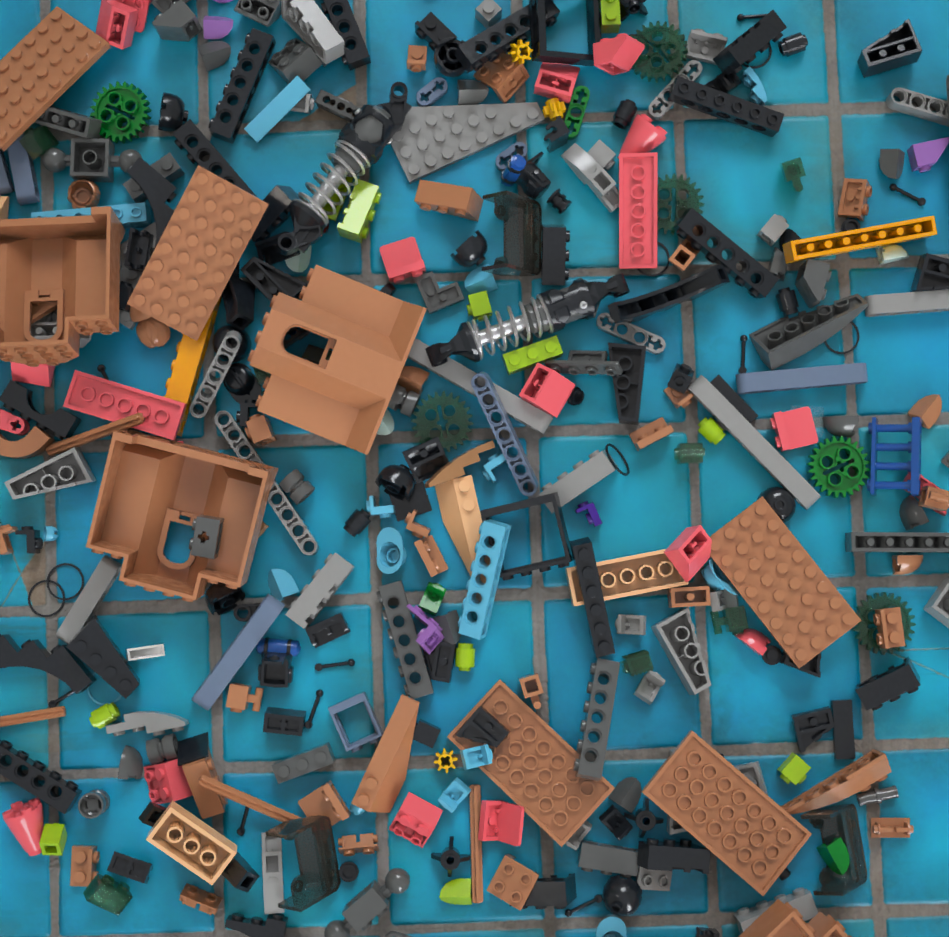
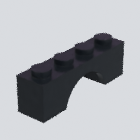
(20, 398)

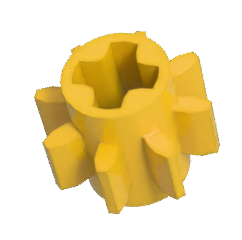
(515, 52)
(554, 109)
(445, 766)

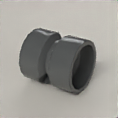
(404, 400)
(296, 486)
(159, 749)
(94, 803)

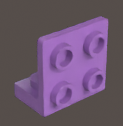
(428, 637)

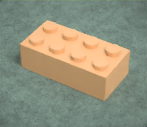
(192, 842)

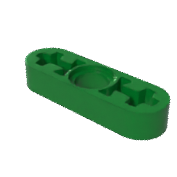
(584, 101)

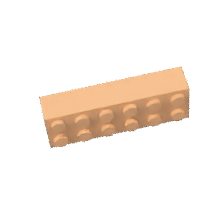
(629, 576)

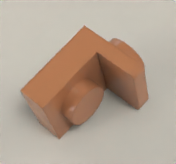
(417, 58)
(677, 398)

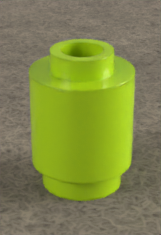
(711, 430)
(465, 656)
(104, 715)

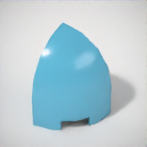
(480, 281)
(281, 584)

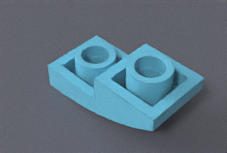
(751, 80)

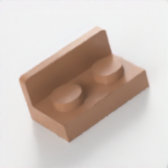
(855, 198)
(650, 433)
(431, 555)
(889, 627)
(83, 864)

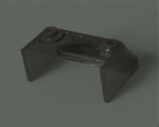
(521, 234)
(835, 823)
(316, 860)

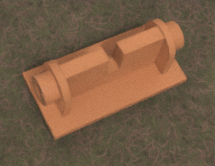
(891, 828)
(351, 846)
(208, 901)

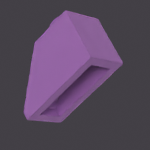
(926, 154)

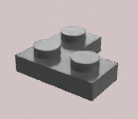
(435, 297)

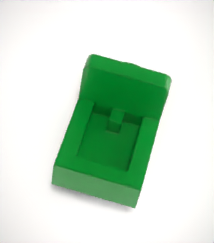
(432, 598)

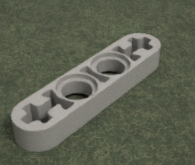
(655, 103)
(631, 331)

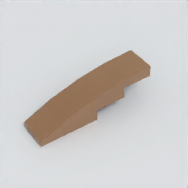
(455, 467)

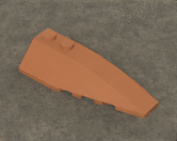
(390, 761)
(842, 784)

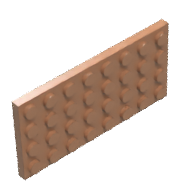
(43, 69)
(197, 253)
(781, 582)
(536, 766)
(726, 812)

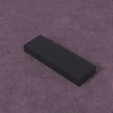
(745, 410)
(843, 731)

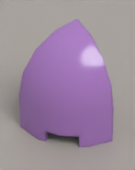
(216, 27)

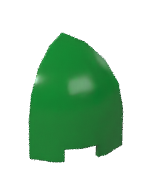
(835, 855)

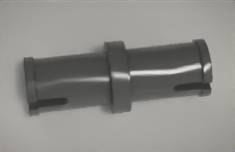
(877, 795)

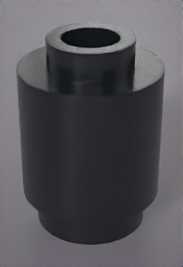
(793, 44)
(624, 114)
(787, 301)
(357, 522)

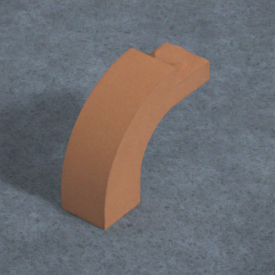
(684, 253)
(27, 447)

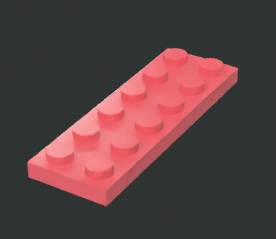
(638, 210)
(116, 401)

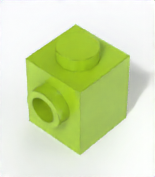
(479, 306)
(793, 769)
(53, 839)

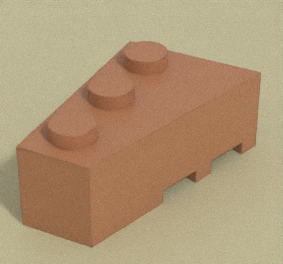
(449, 199)
(207, 802)

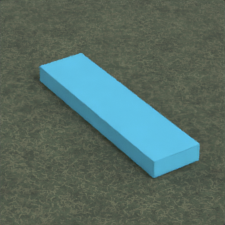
(277, 109)

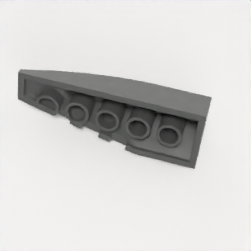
(797, 335)

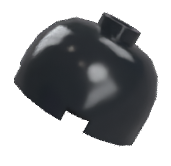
(445, 57)
(171, 113)
(471, 251)
(244, 348)
(396, 481)
(780, 501)
(223, 599)
(621, 896)

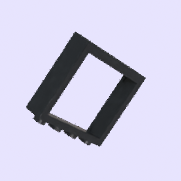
(538, 36)
(525, 570)

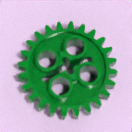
(128, 97)
(844, 482)

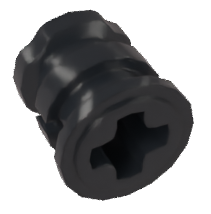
(559, 201)

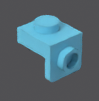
(494, 461)
(382, 511)
(476, 756)
(454, 794)

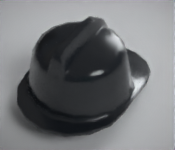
(241, 383)

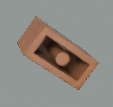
(689, 596)

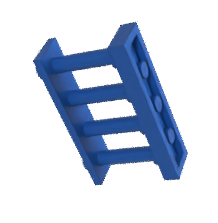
(912, 447)

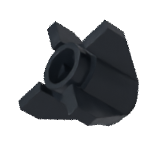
(631, 7)
(640, 814)
(450, 852)

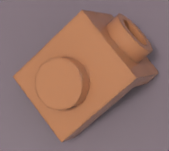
(418, 529)
(5, 544)

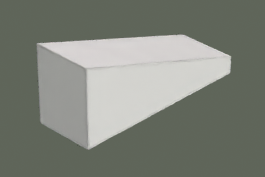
(145, 652)

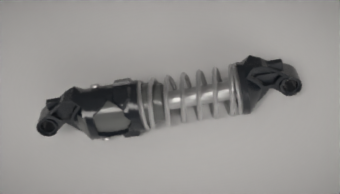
(357, 148)
(544, 314)

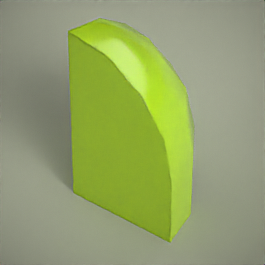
(457, 892)

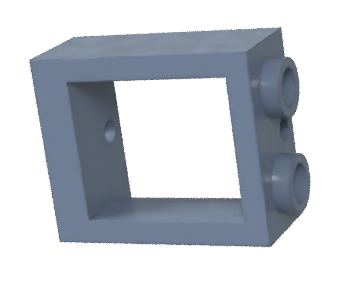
(356, 745)

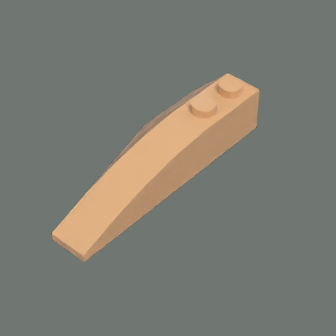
(461, 517)

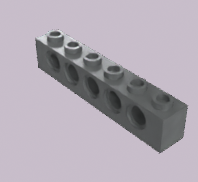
(897, 542)
(609, 670)
(424, 686)

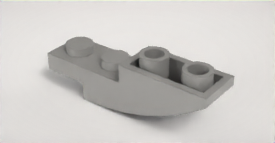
(593, 175)
(155, 722)
(272, 874)

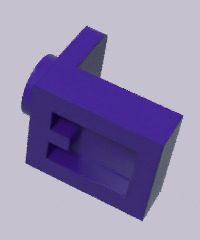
(592, 515)

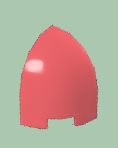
(754, 640)

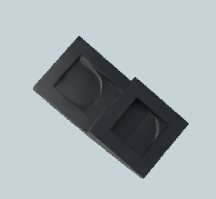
(724, 83)

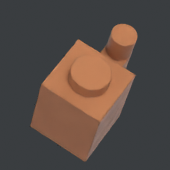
(934, 498)
(531, 688)
(240, 696)

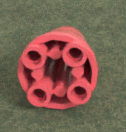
(643, 136)
(26, 824)

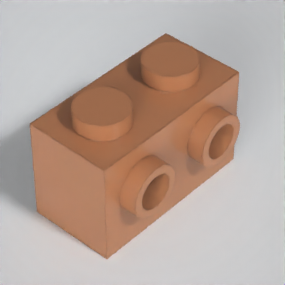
(260, 430)

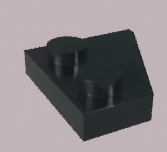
(441, 661)
(811, 725)
(483, 728)

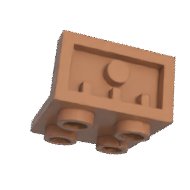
(503, 76)
(325, 802)
(512, 882)

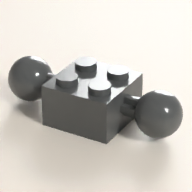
(90, 159)
(368, 903)

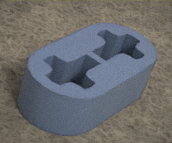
(428, 89)
(509, 153)

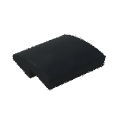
(425, 459)

